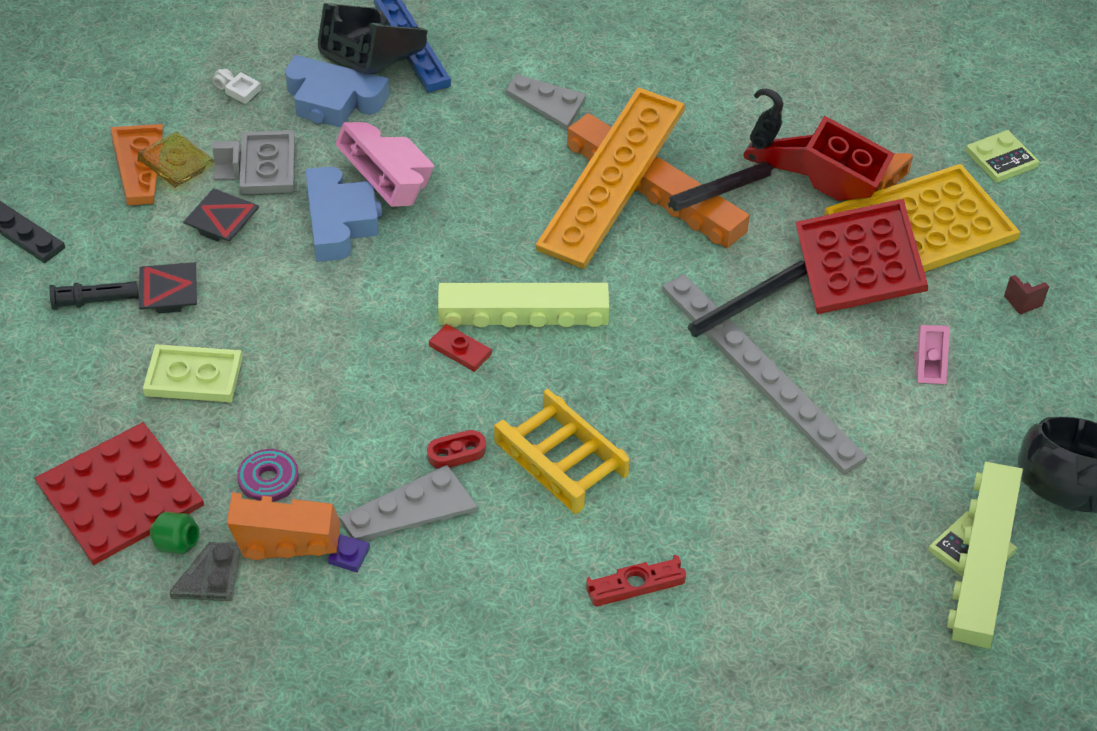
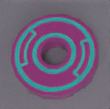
(268, 460)

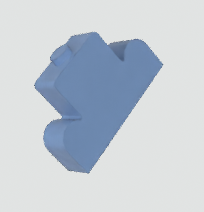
(331, 92)
(339, 212)

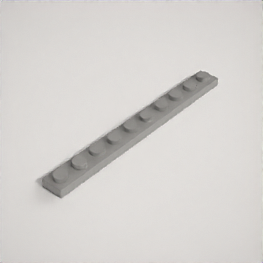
(768, 378)

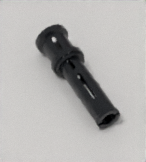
(80, 294)

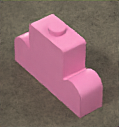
(388, 163)

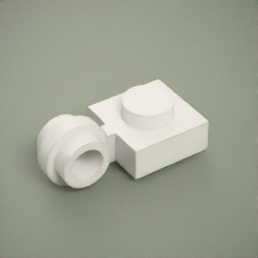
(240, 87)

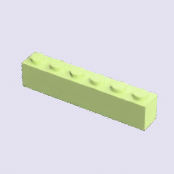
(523, 304)
(987, 555)

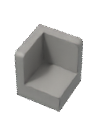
(227, 160)

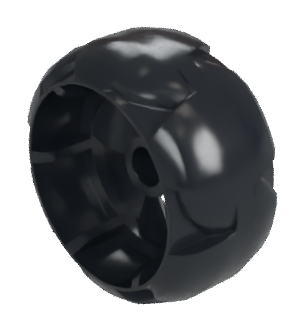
(1062, 462)

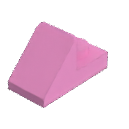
(932, 354)

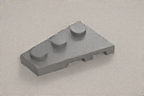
(549, 100)

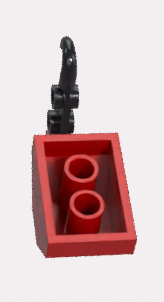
(832, 158)

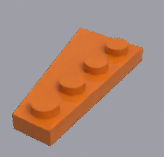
(136, 178)

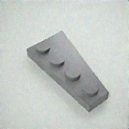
(410, 506)

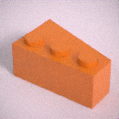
(282, 529)

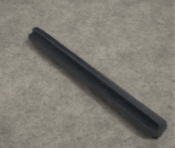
(719, 186)
(747, 299)

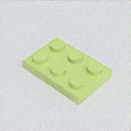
(193, 373)

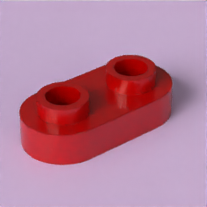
(455, 448)

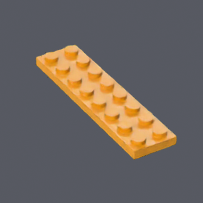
(610, 178)

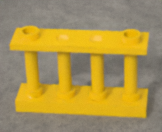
(553, 474)

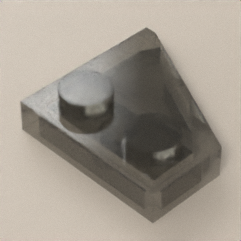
(210, 575)

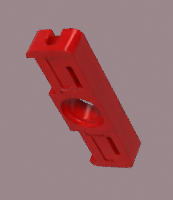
(616, 587)

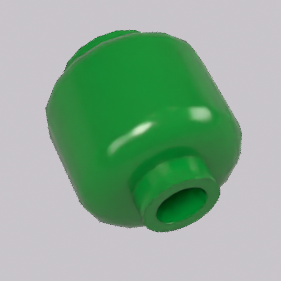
(174, 532)

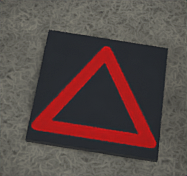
(220, 215)
(167, 287)

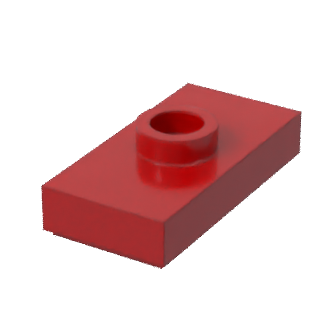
(460, 347)

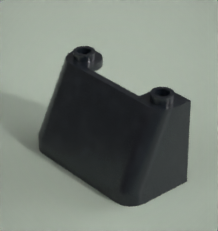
(363, 41)

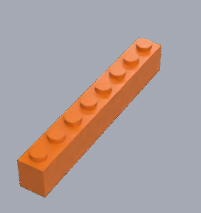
(714, 217)

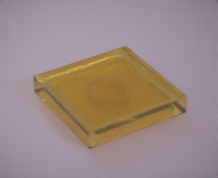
(175, 159)

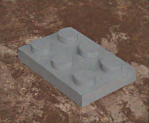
(267, 162)

